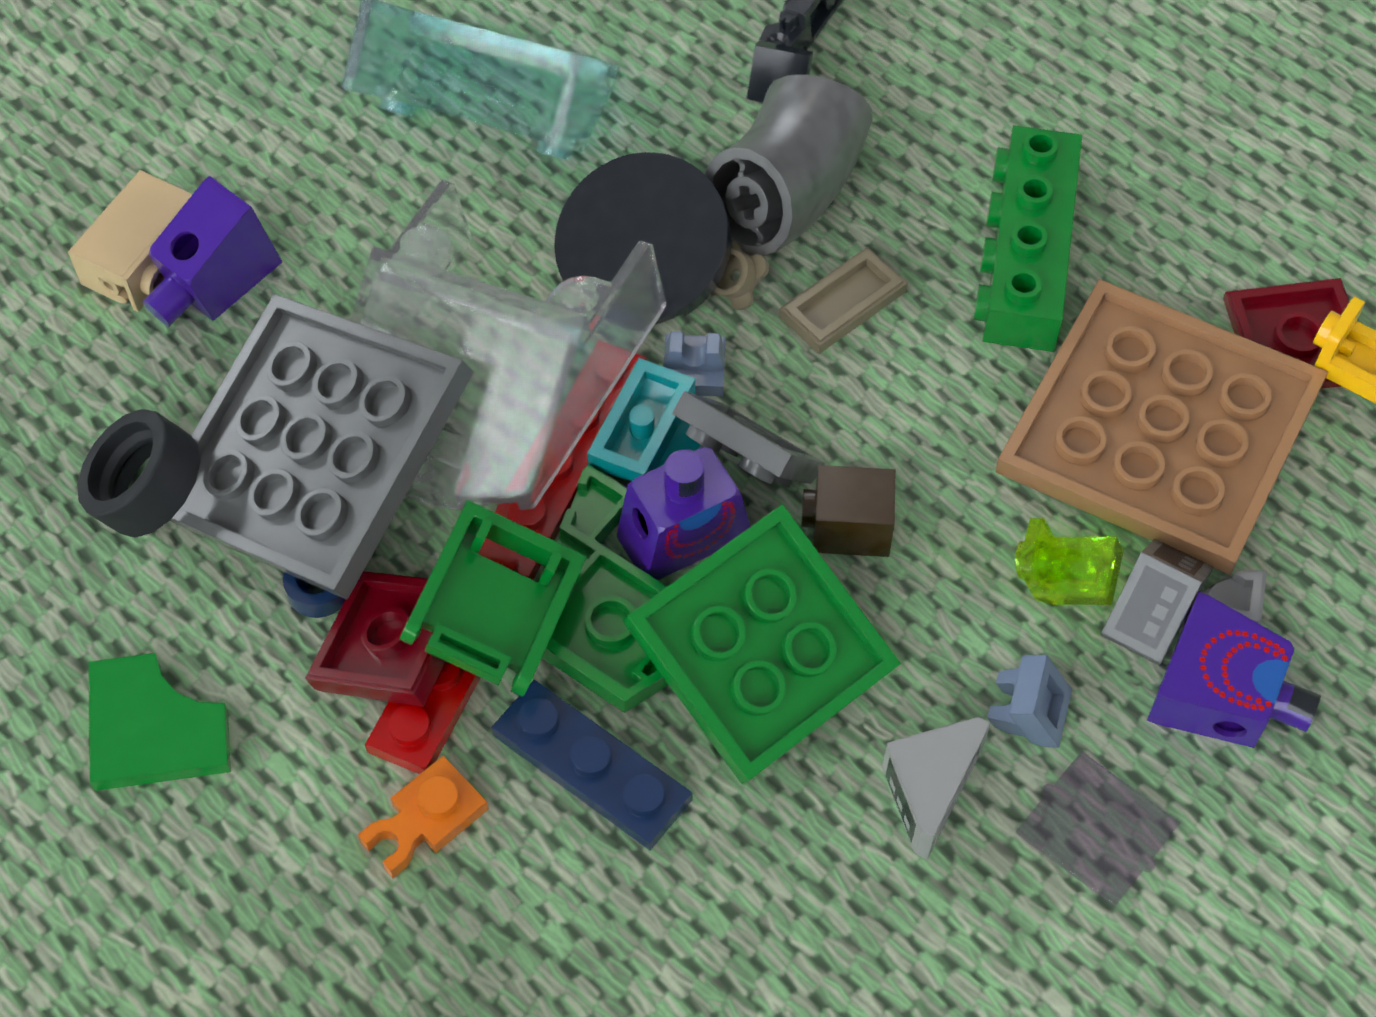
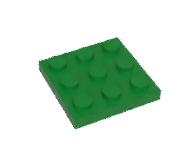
(761, 643)

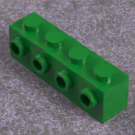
(1031, 240)

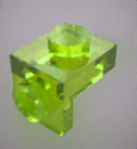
(1068, 567)

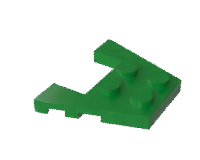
(590, 634)

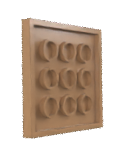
(1162, 425)

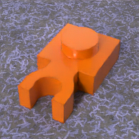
(430, 810)

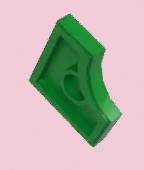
(147, 729)

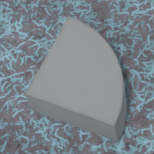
(1242, 592)

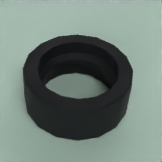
(157, 491)

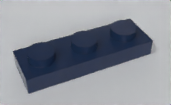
(592, 764)

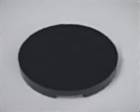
(651, 201)

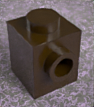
(851, 510)

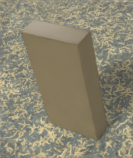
(843, 300)

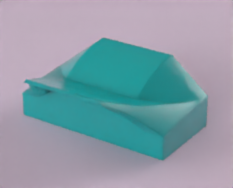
(641, 424)

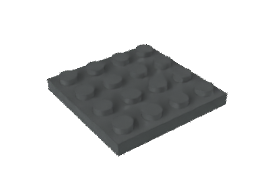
(317, 442)

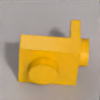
(1348, 351)

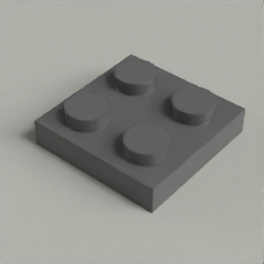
(763, 451)

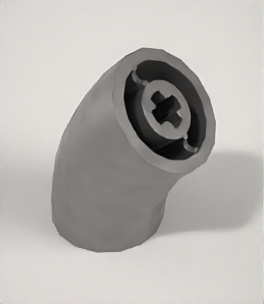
(790, 160)

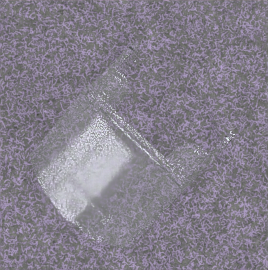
(533, 361)

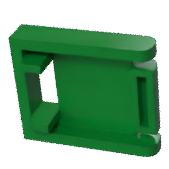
(487, 613)

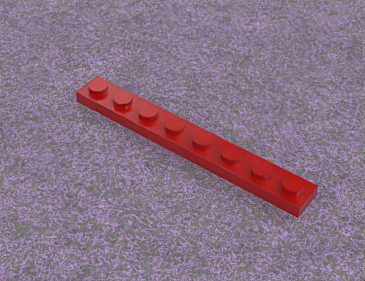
(416, 734)

